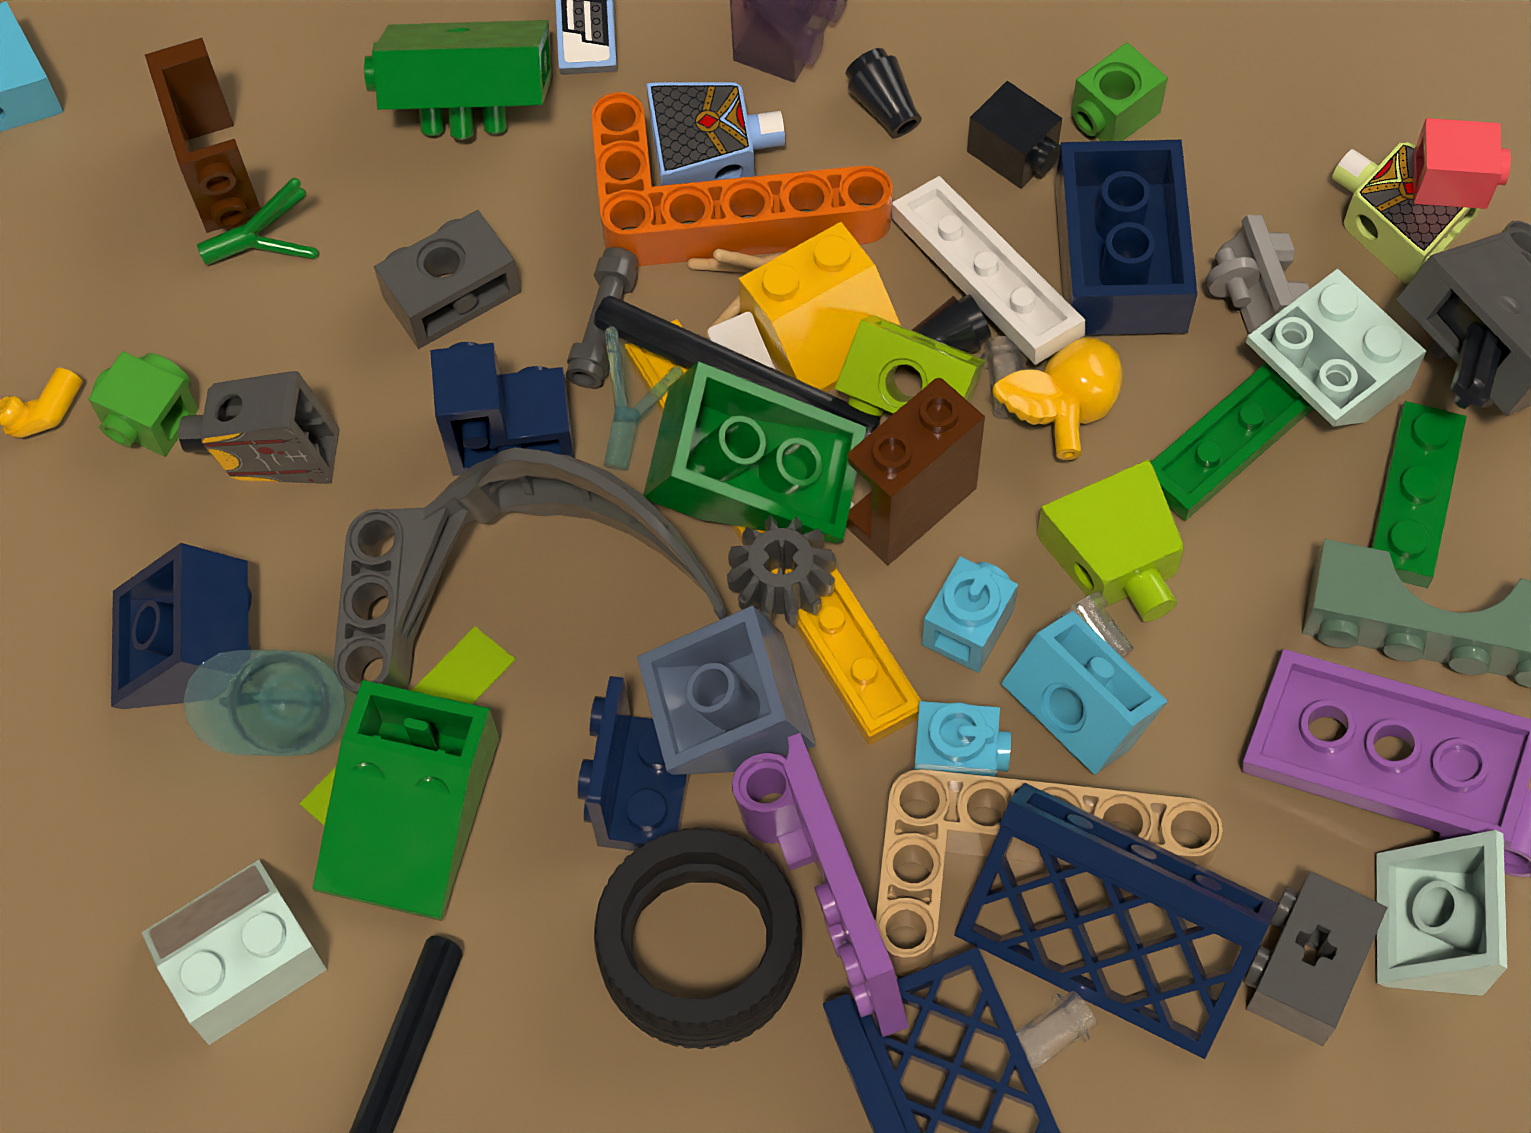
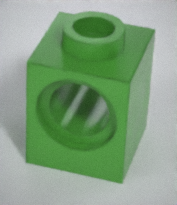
(1118, 95)

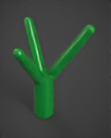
(247, 234)

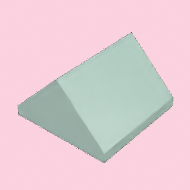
(1443, 915)

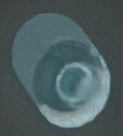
(264, 703)

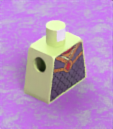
(1388, 220)

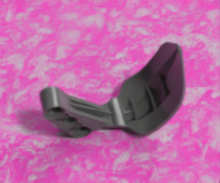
(409, 572)

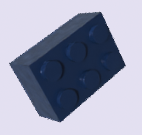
(1126, 236)

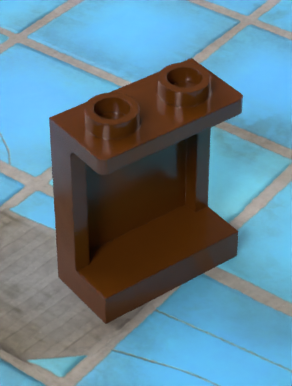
(917, 467)

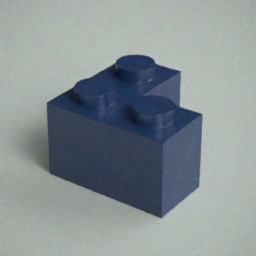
(494, 411)

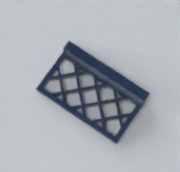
(1140, 869)
(880, 1085)

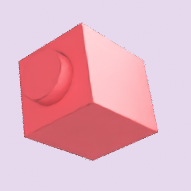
(1459, 163)

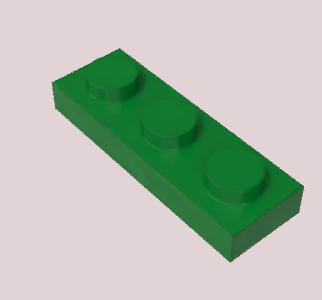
(1228, 440)
(1418, 490)

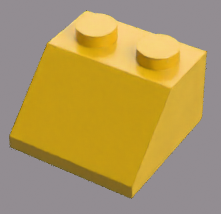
(813, 303)

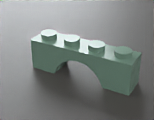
(1363, 603)

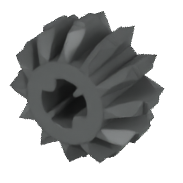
(782, 550)

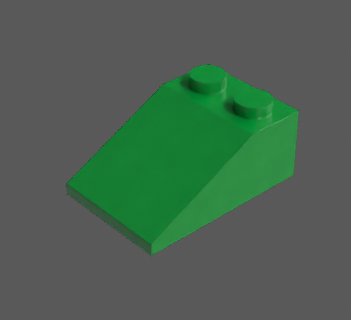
(751, 453)

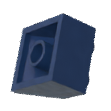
(173, 621)

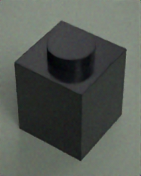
(1015, 135)

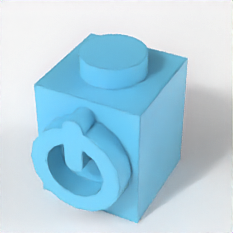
(970, 613)
(961, 739)

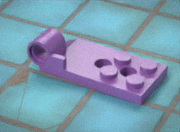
(1464, 768)
(808, 835)

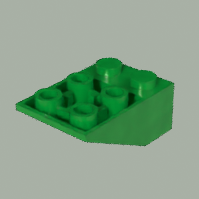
(404, 799)

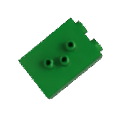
(460, 69)

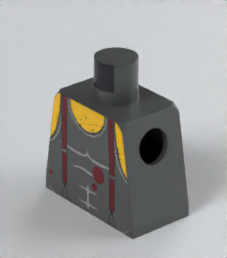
(265, 430)

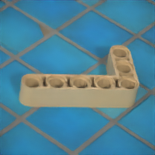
(954, 831)

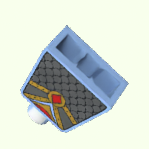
(706, 132)

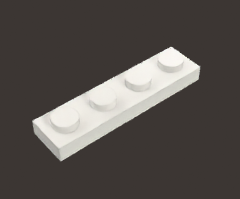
(988, 270)

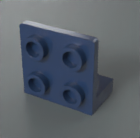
(627, 783)

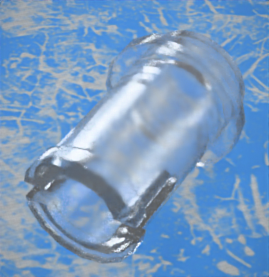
(1001, 360)
(1056, 1028)

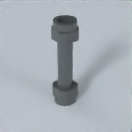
(589, 360)

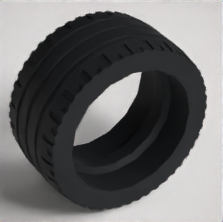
(698, 858)

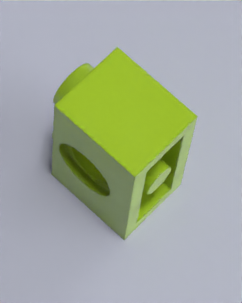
(884, 346)

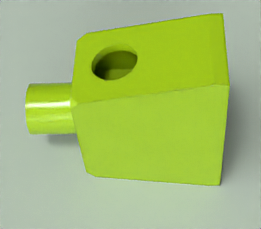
(1117, 539)

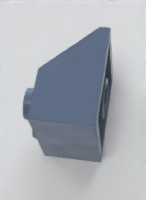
(724, 695)

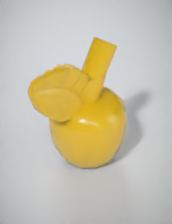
(1072, 390)

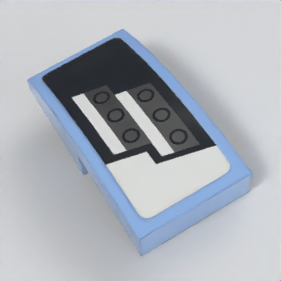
(586, 36)

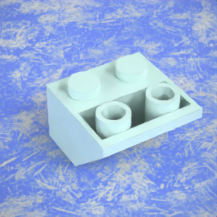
(1339, 351)

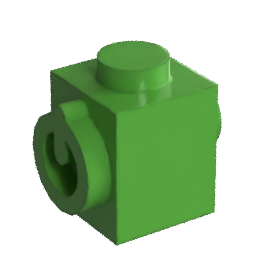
(142, 401)

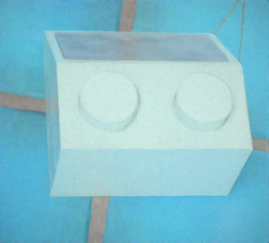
(232, 952)

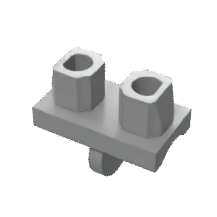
(1253, 272)

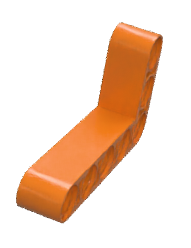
(719, 204)

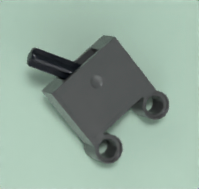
(1480, 315)

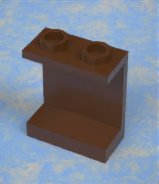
(197, 107)

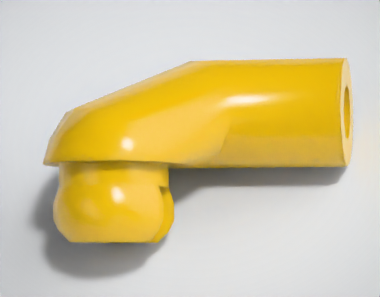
(41, 413)

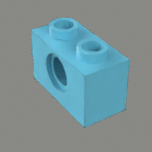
(1083, 692)

